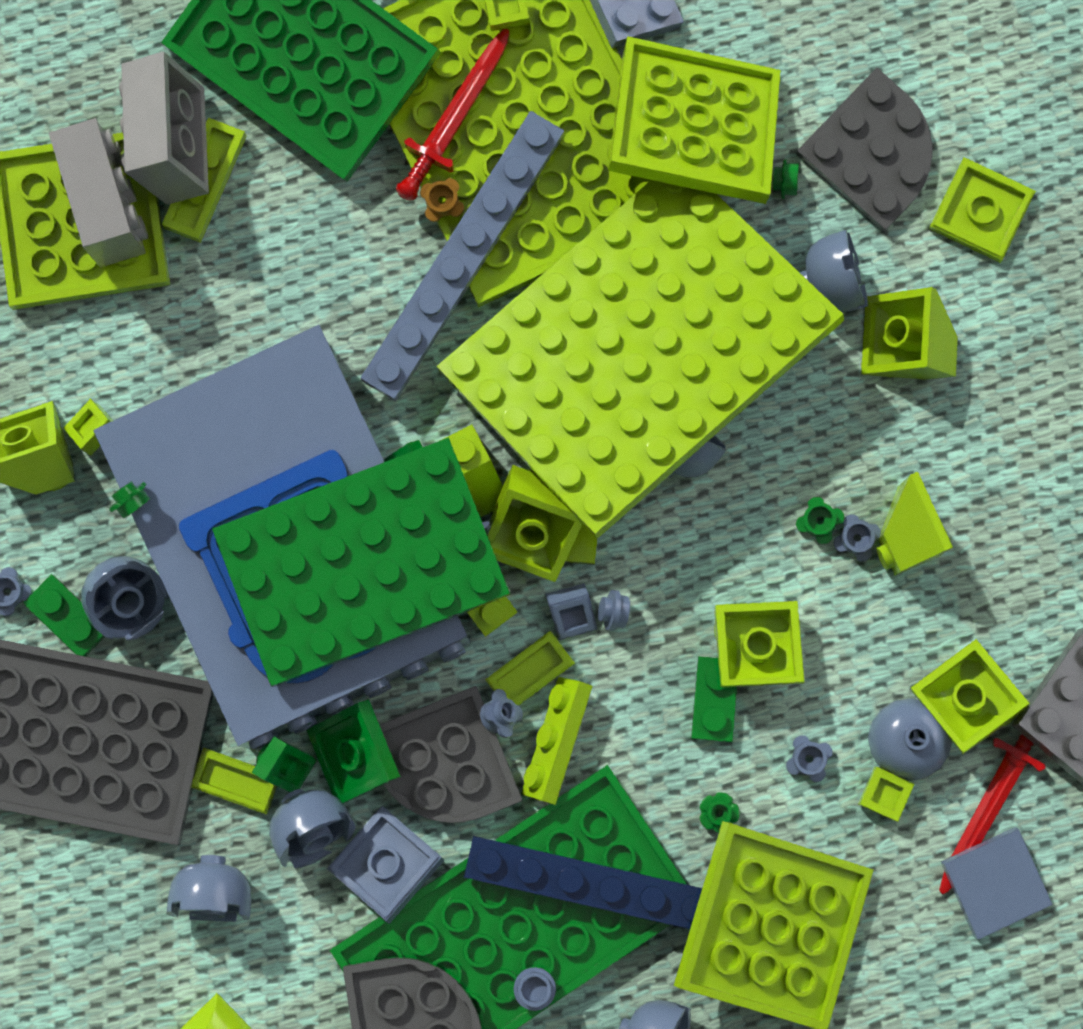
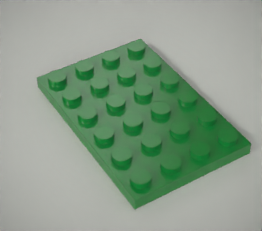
(308, 67)
(360, 562)

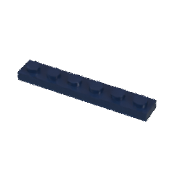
(582, 882)

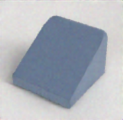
(571, 611)

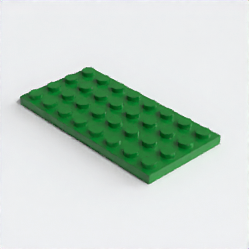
(495, 932)

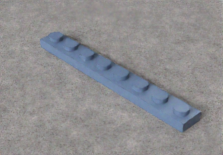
(462, 256)

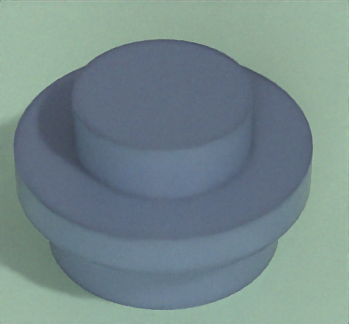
(614, 610)
(534, 988)

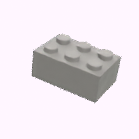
(164, 128)
(99, 192)

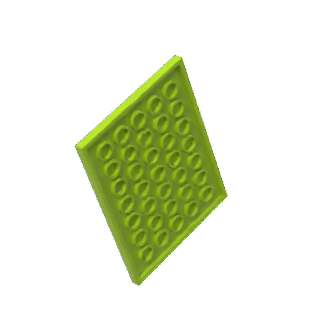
(549, 67)
(639, 348)

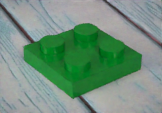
(353, 752)

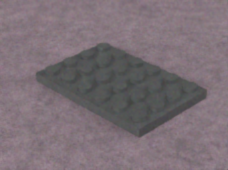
(99, 741)

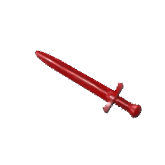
(451, 120)
(995, 795)

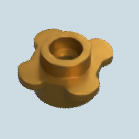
(446, 189)

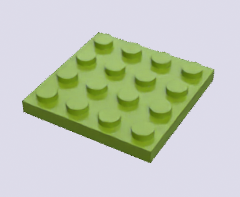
(695, 120)
(43, 245)
(773, 927)

